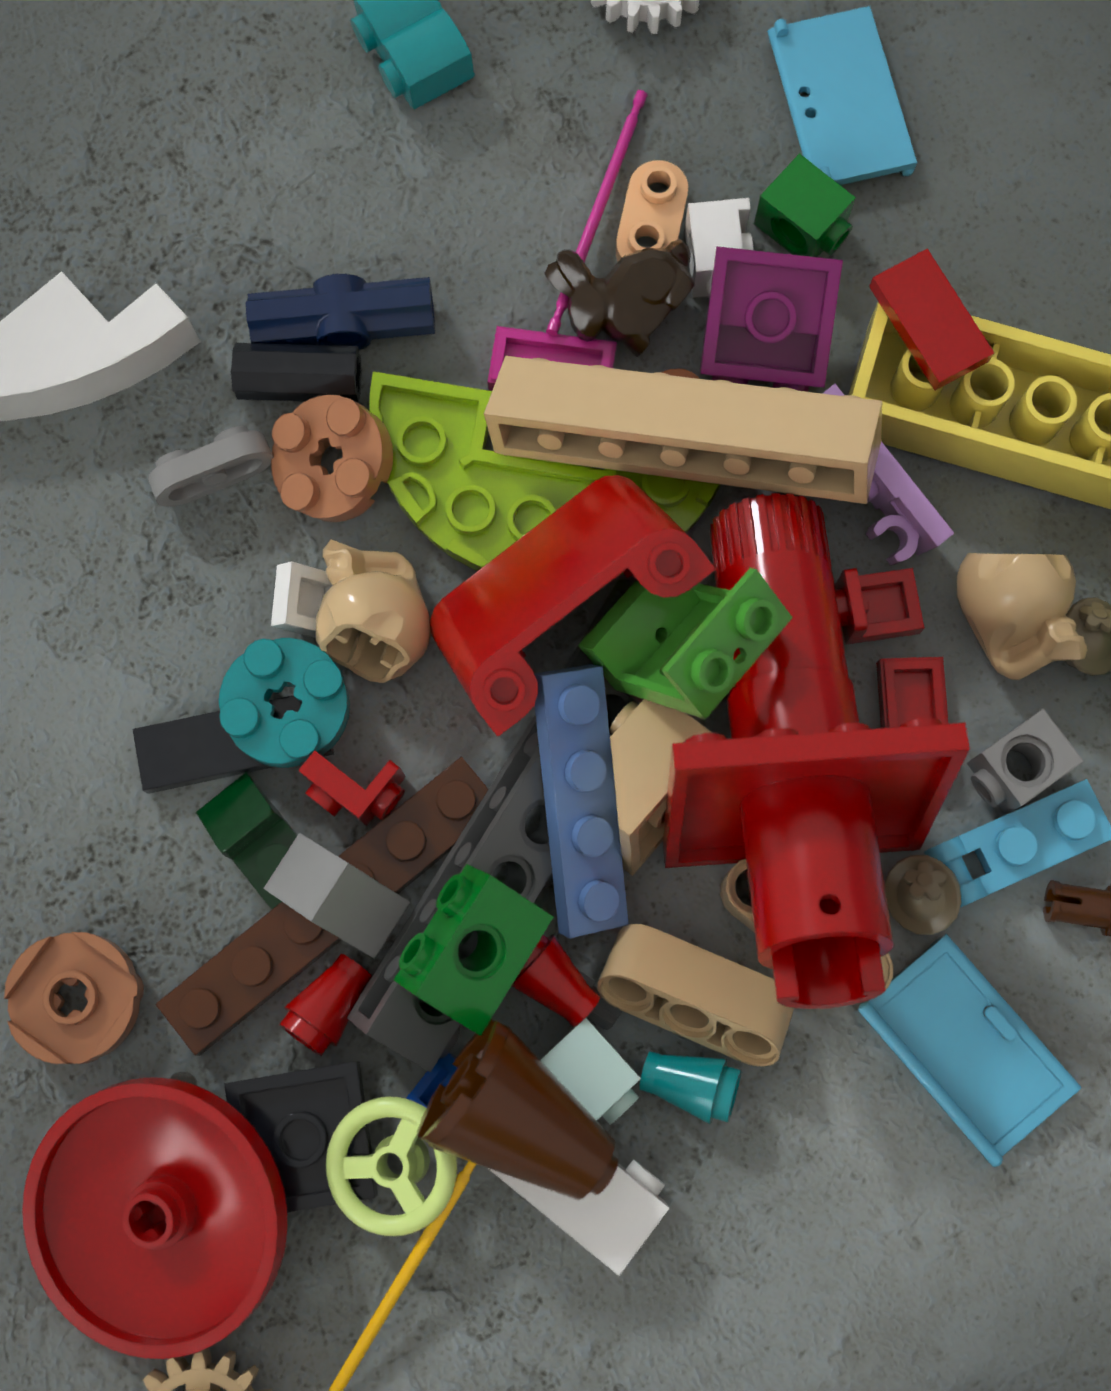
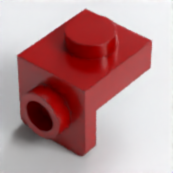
(878, 605)
(336, 790)

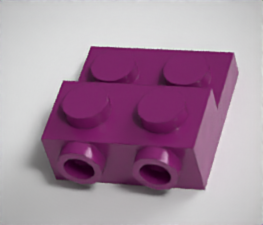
(770, 318)

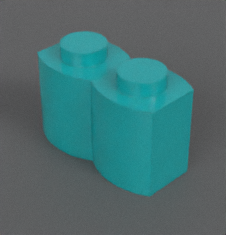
(417, 45)

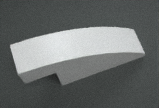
(67, 355)

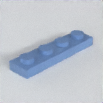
(580, 800)

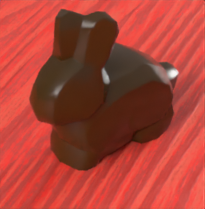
(631, 296)

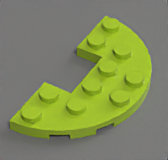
(481, 500)

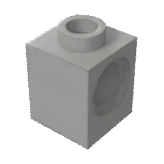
(1042, 745)

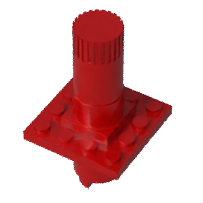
(801, 779)

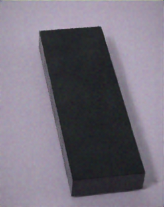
(195, 750)

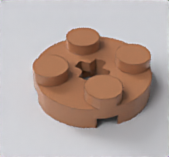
(298, 451)
(35, 1005)

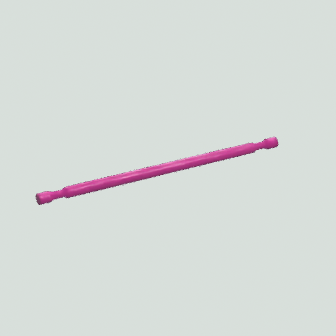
(601, 201)

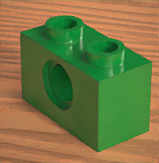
(507, 935)

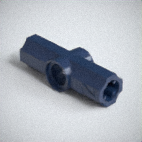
(342, 312)

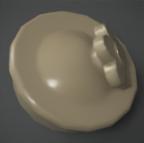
(1094, 624)
(923, 894)

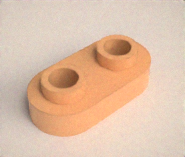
(652, 212)

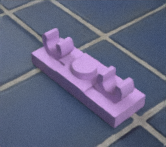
(904, 507)

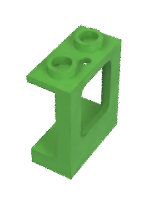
(684, 645)

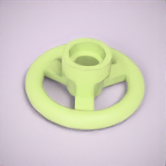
(415, 1164)

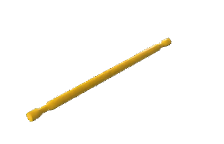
(399, 1284)

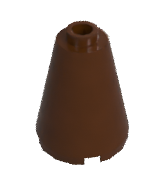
(518, 1119)

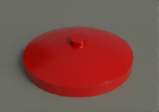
(154, 1217)

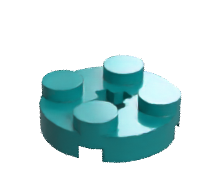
(267, 669)

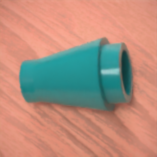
(693, 1084)

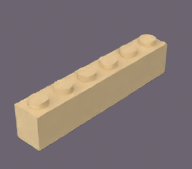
(686, 428)

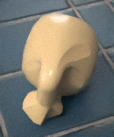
(1020, 609)
(372, 613)

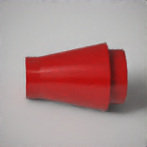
(556, 982)
(321, 1010)

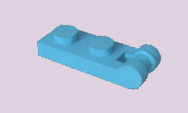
(1026, 841)

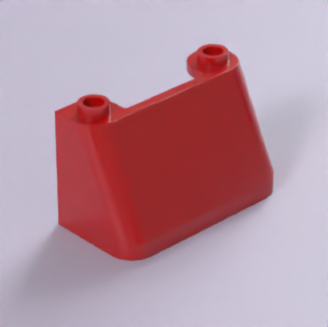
(546, 576)

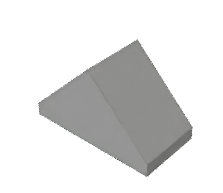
(337, 896)

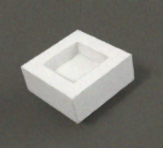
(298, 597)

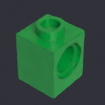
(805, 210)

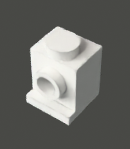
(713, 225)

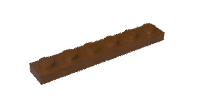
(287, 943)

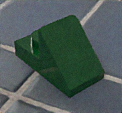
(248, 832)

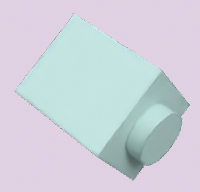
(593, 1072)

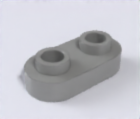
(197, 473)

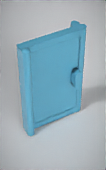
(852, 113)
(979, 1069)

